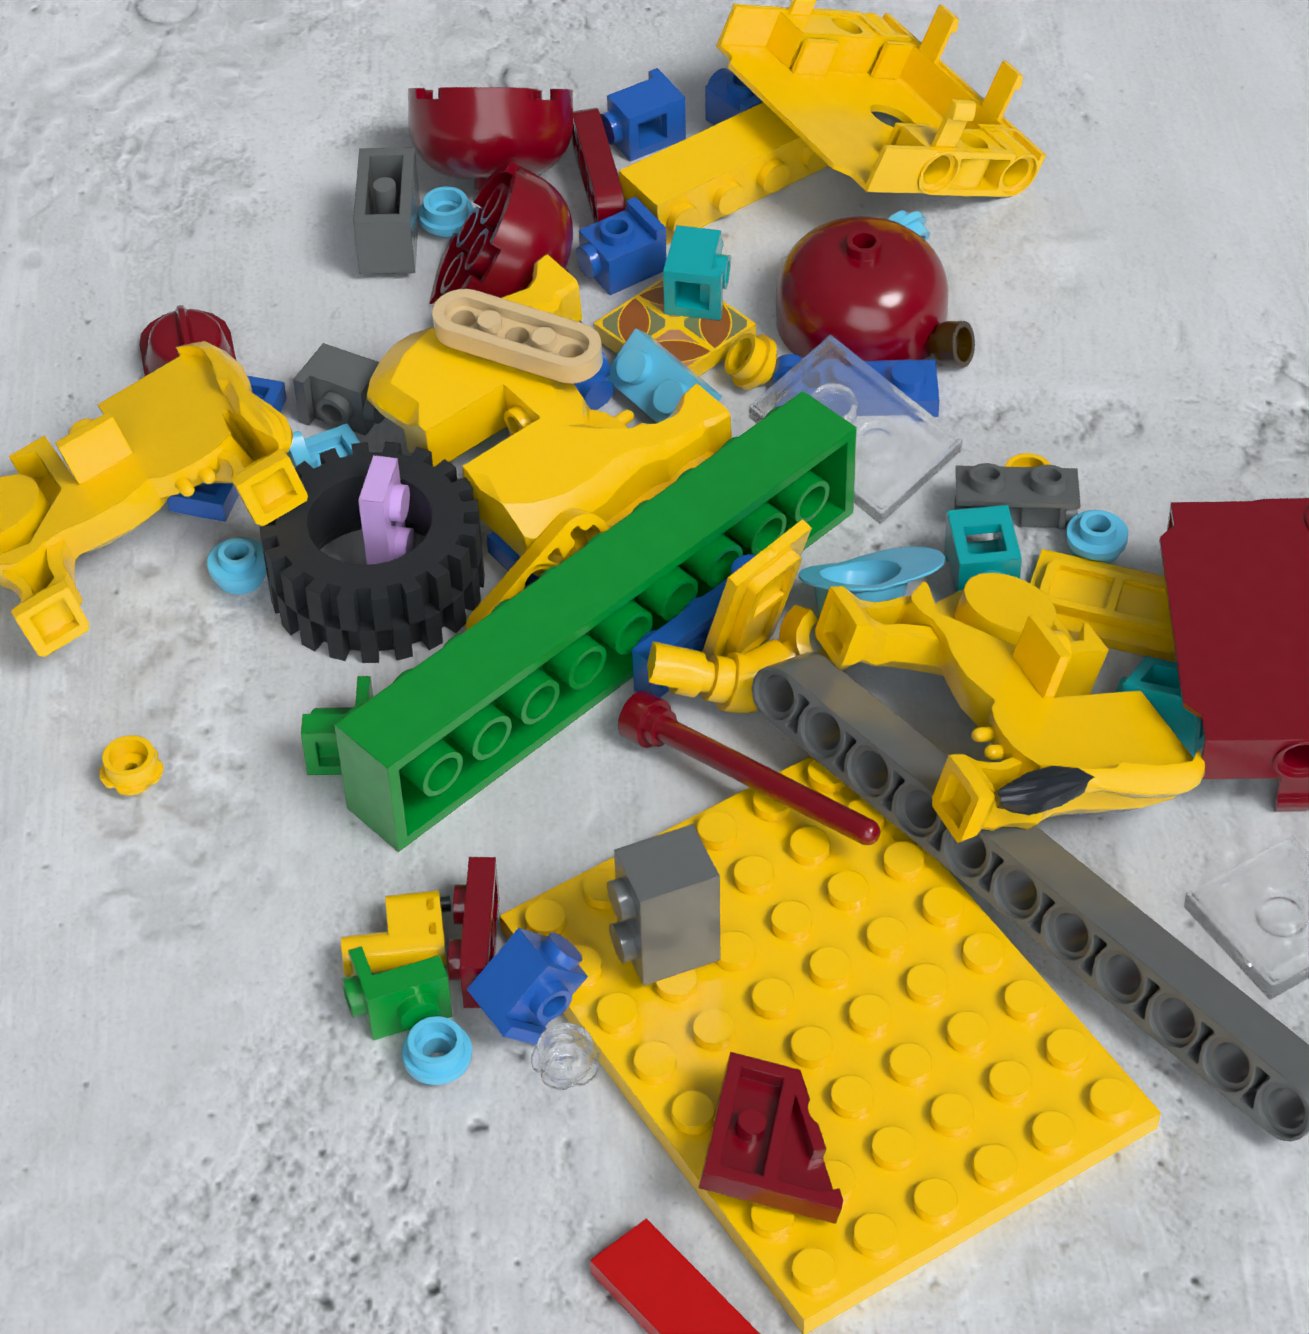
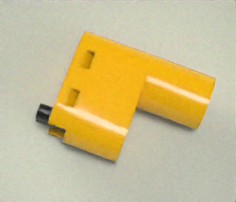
(412, 933)

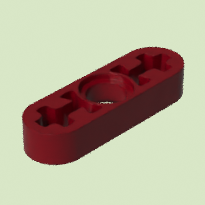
(596, 164)

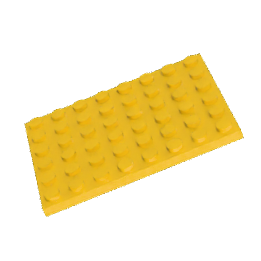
(917, 1025)

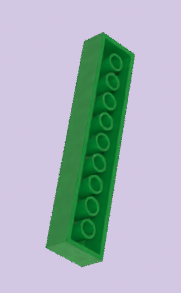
(572, 632)

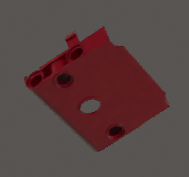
(1243, 636)

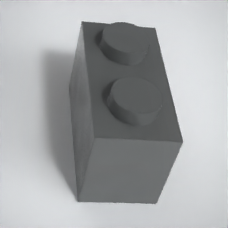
(386, 210)
(665, 905)

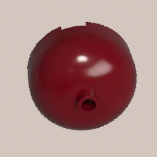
(480, 128)
(500, 241)
(864, 285)

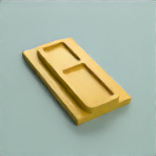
(757, 595)
(1118, 602)

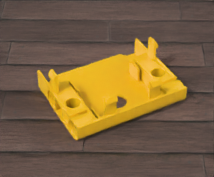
(838, 66)

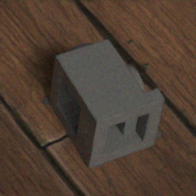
(335, 390)

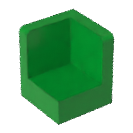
(319, 733)

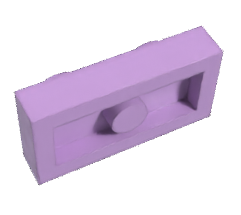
(384, 512)

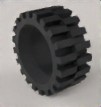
(383, 602)

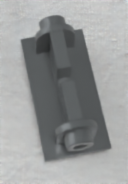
(1044, 493)

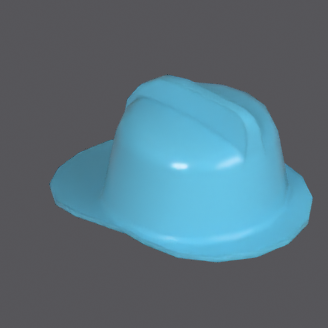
(874, 575)

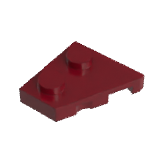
(767, 1142)

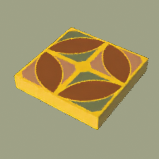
(692, 340)

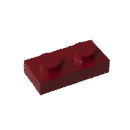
(477, 910)

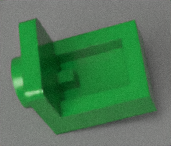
(397, 997)

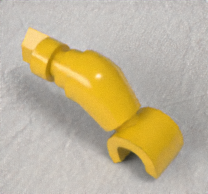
(730, 678)

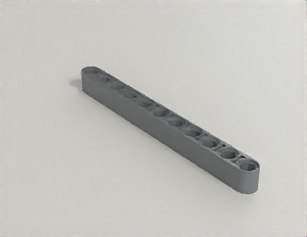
(1049, 897)

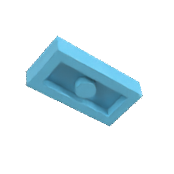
(653, 376)

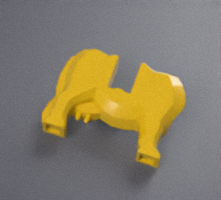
(152, 442)
(557, 446)

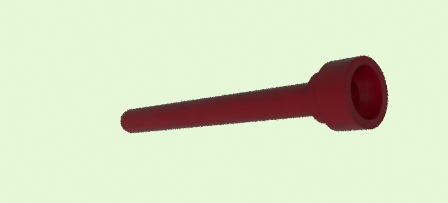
(651, 723)

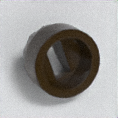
(952, 344)

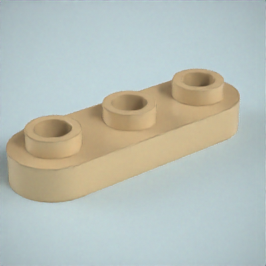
(517, 335)

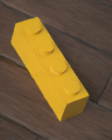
(720, 170)

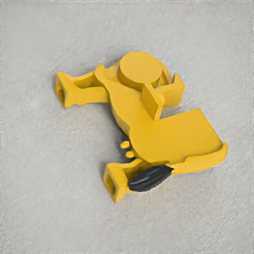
(1027, 695)

